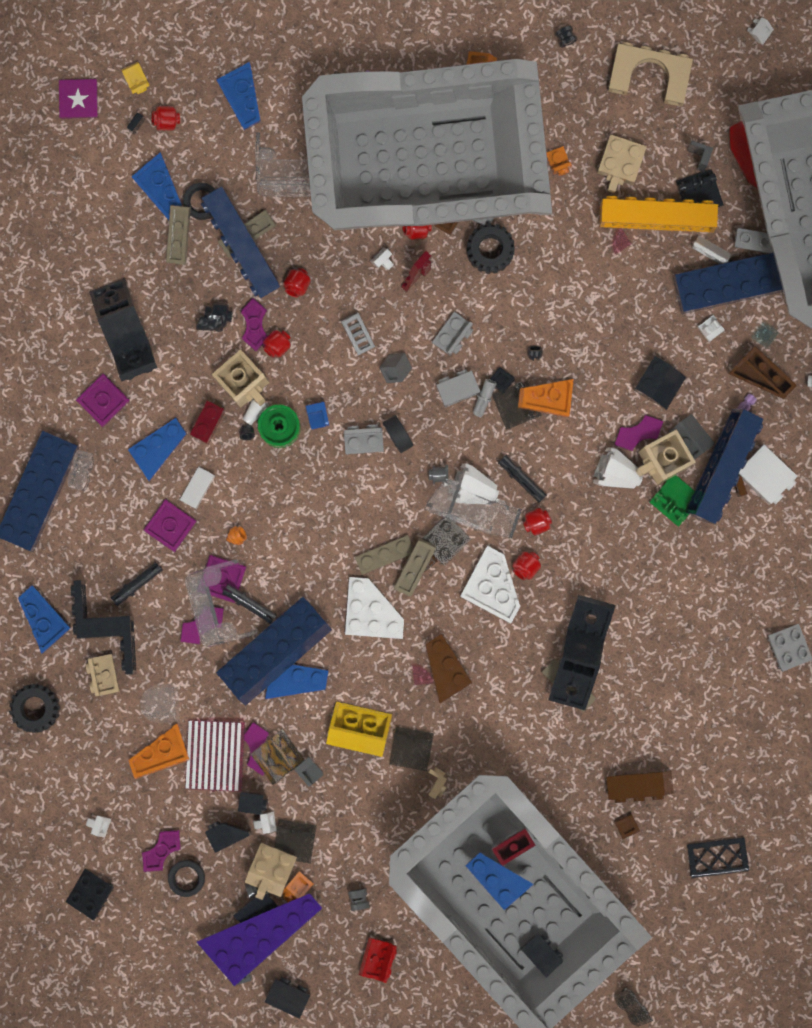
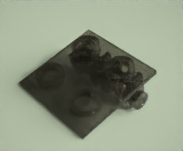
(508, 406)
(448, 540)
(411, 748)
(296, 839)
(629, 1003)

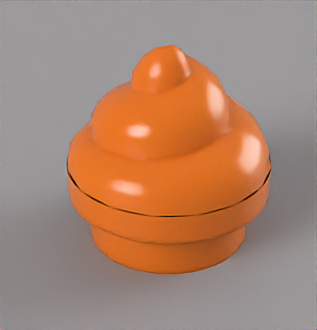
(236, 535)

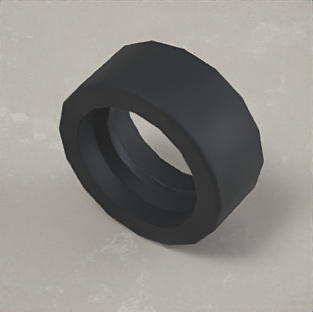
(187, 199)
(398, 434)
(172, 883)

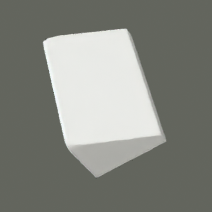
(711, 250)
(197, 487)

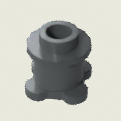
(438, 474)

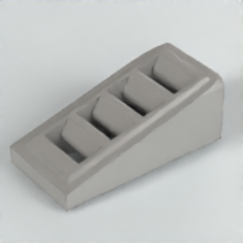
(355, 316)

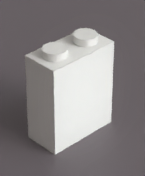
(767, 475)

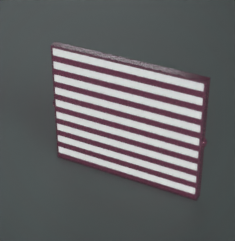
(215, 755)

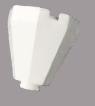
(616, 471)
(476, 483)

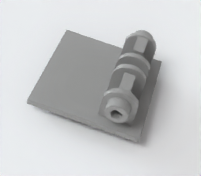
(790, 647)

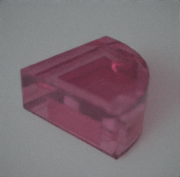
(620, 242)
(421, 676)

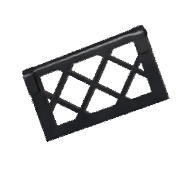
(706, 845)

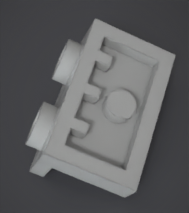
(752, 240)
(452, 334)
(363, 440)

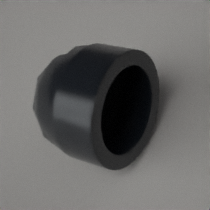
(534, 352)
(246, 432)

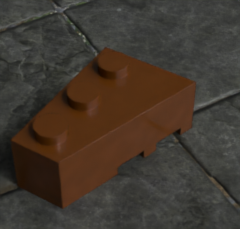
(763, 373)
(446, 669)
(640, 786)

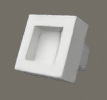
(761, 31)
(382, 258)
(711, 328)
(267, 823)
(99, 825)

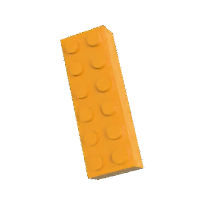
(658, 215)

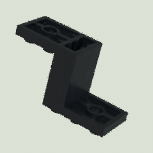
(123, 330)
(104, 627)
(581, 652)

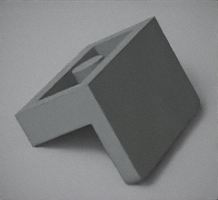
(702, 150)
(693, 436)

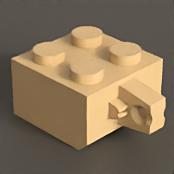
(621, 161)
(241, 379)
(665, 458)
(270, 870)

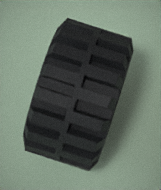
(494, 232)
(19, 701)

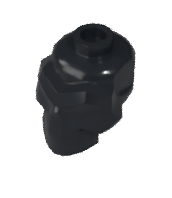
(215, 317)

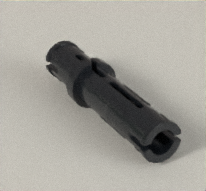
(516, 473)
(134, 585)
(242, 599)

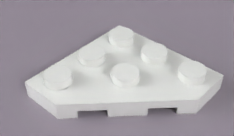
(492, 586)
(371, 612)

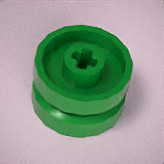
(279, 415)

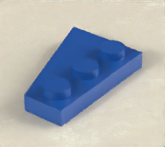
(241, 95)
(157, 184)
(157, 447)
(43, 619)
(297, 681)
(498, 880)

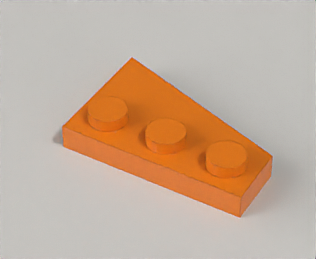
(548, 398)
(161, 754)

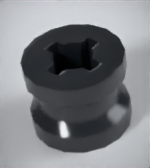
(566, 36)

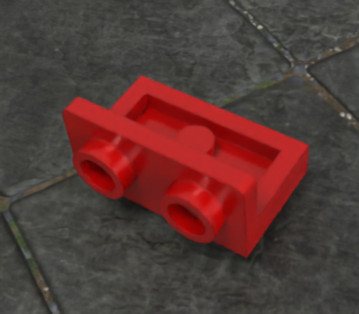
(378, 960)

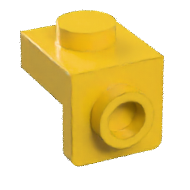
(135, 78)

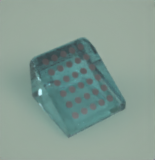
(765, 335)

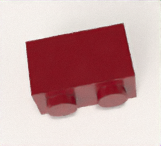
(207, 422)
(513, 846)

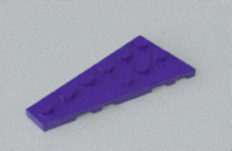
(249, 943)

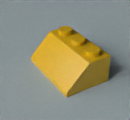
(359, 729)

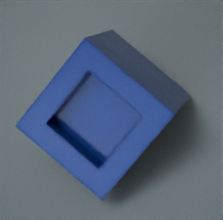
(317, 415)

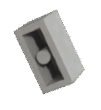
(457, 388)

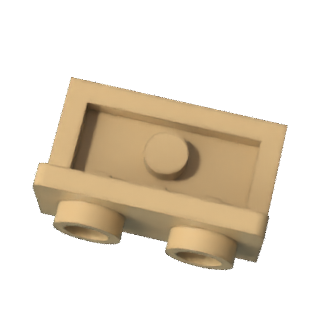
(103, 675)
(438, 788)

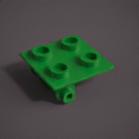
(673, 500)

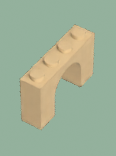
(676, 68)

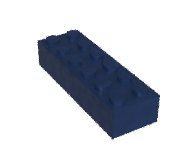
(240, 241)
(727, 283)
(724, 466)
(37, 491)
(274, 651)

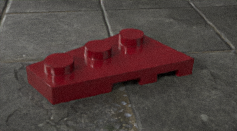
(420, 267)

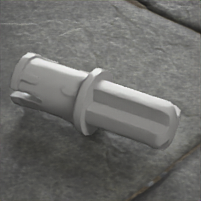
(484, 397)

